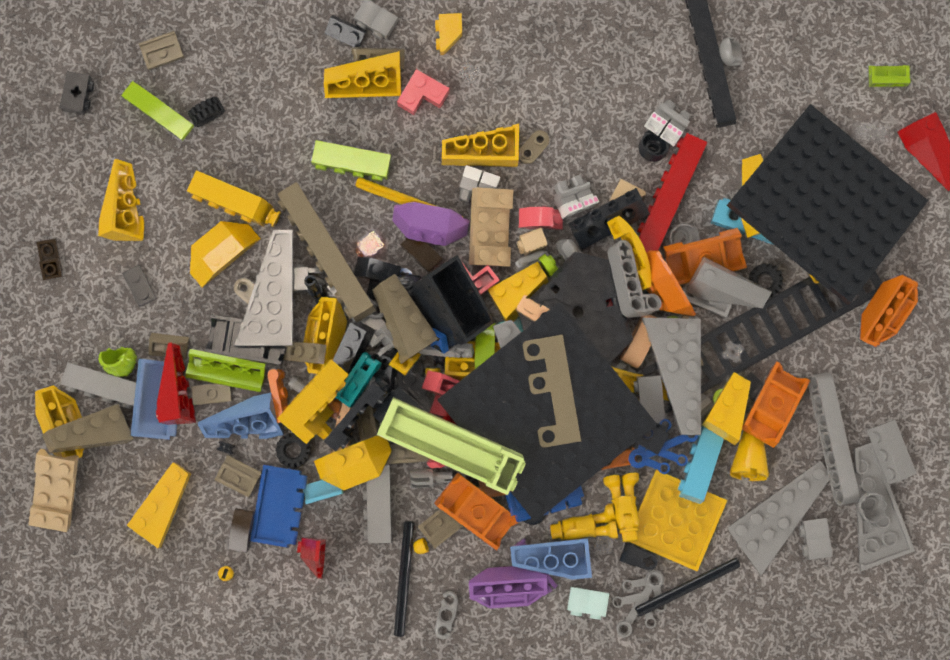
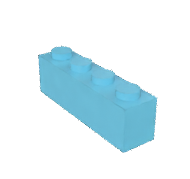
(701, 466)

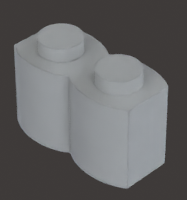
(375, 19)
(816, 539)

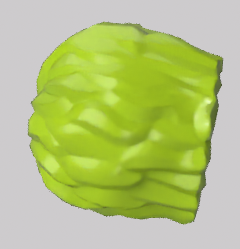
(119, 361)

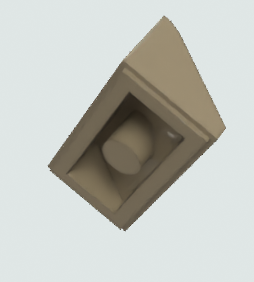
(159, 342)

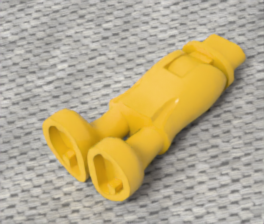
(624, 506)
(585, 526)

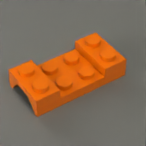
(721, 249)
(774, 405)
(475, 510)

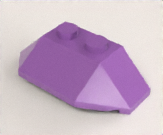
(430, 223)
(507, 587)

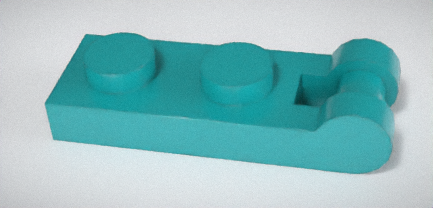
(358, 380)

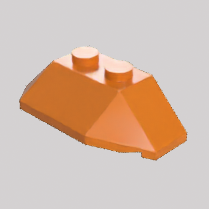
(667, 287)
(888, 309)

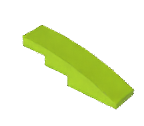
(157, 110)

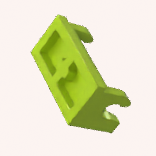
(889, 76)

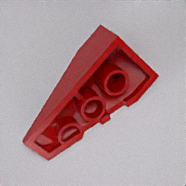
(930, 146)
(313, 554)

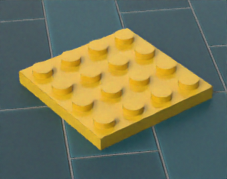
(676, 525)

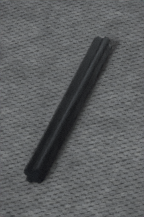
(404, 575)
(687, 587)

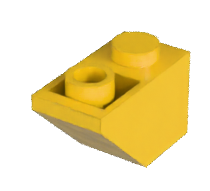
(449, 31)

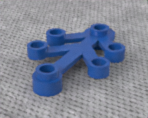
(663, 452)

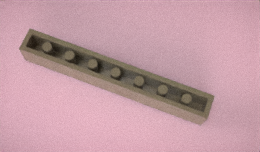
(326, 252)

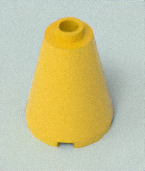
(750, 459)

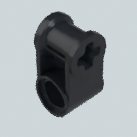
(635, 555)

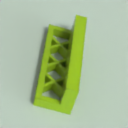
(225, 373)

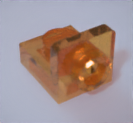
(369, 245)

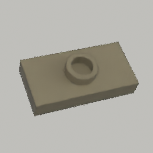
(211, 394)

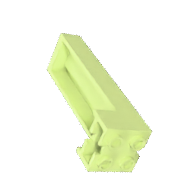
(452, 446)

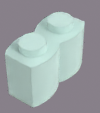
(587, 602)

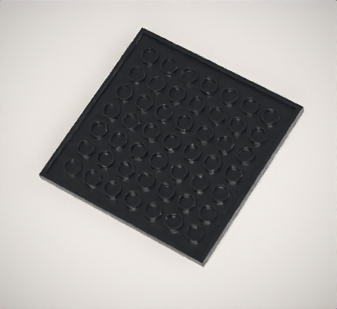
(828, 204)
(501, 407)

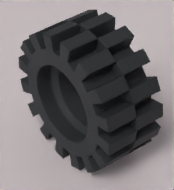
(206, 111)
(770, 270)
(284, 458)

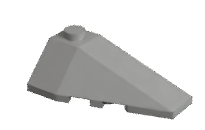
(723, 285)

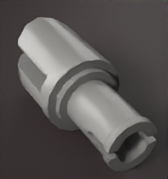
(566, 248)
(428, 478)

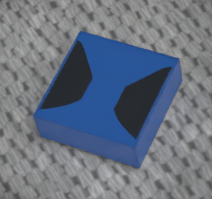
(441, 343)

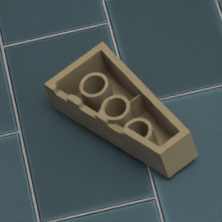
(403, 318)
(94, 430)

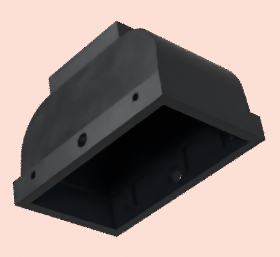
(452, 302)

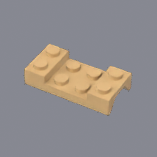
(490, 226)
(53, 491)

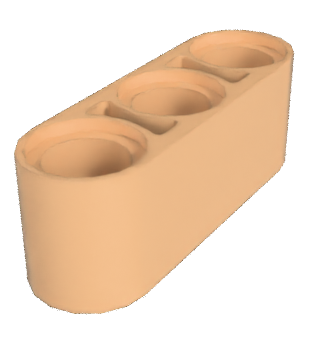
(638, 348)

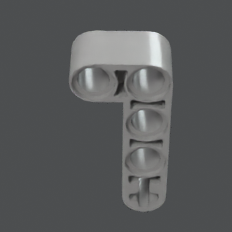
(621, 257)

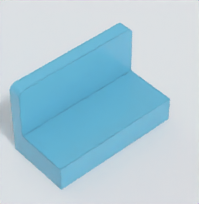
(320, 490)

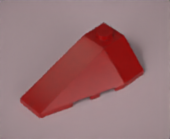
(173, 399)

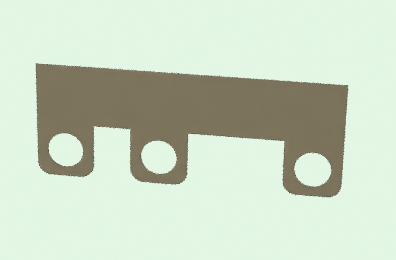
(559, 384)

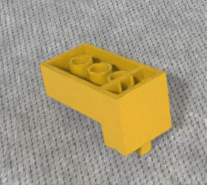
(309, 409)

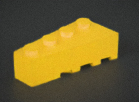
(365, 78)
(487, 148)
(228, 197)

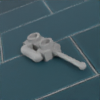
(530, 259)

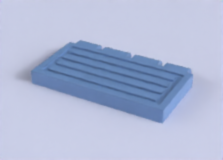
(145, 402)

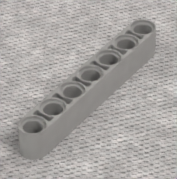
(833, 439)

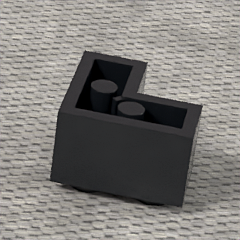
(375, 271)

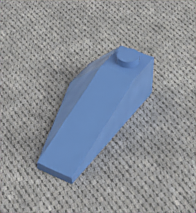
(247, 417)
(557, 558)

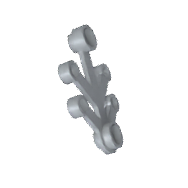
(640, 598)

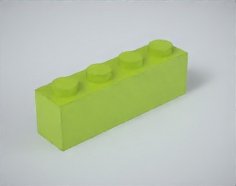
(351, 160)

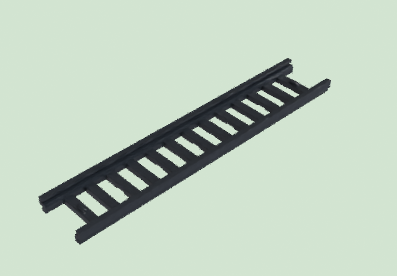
(780, 343)

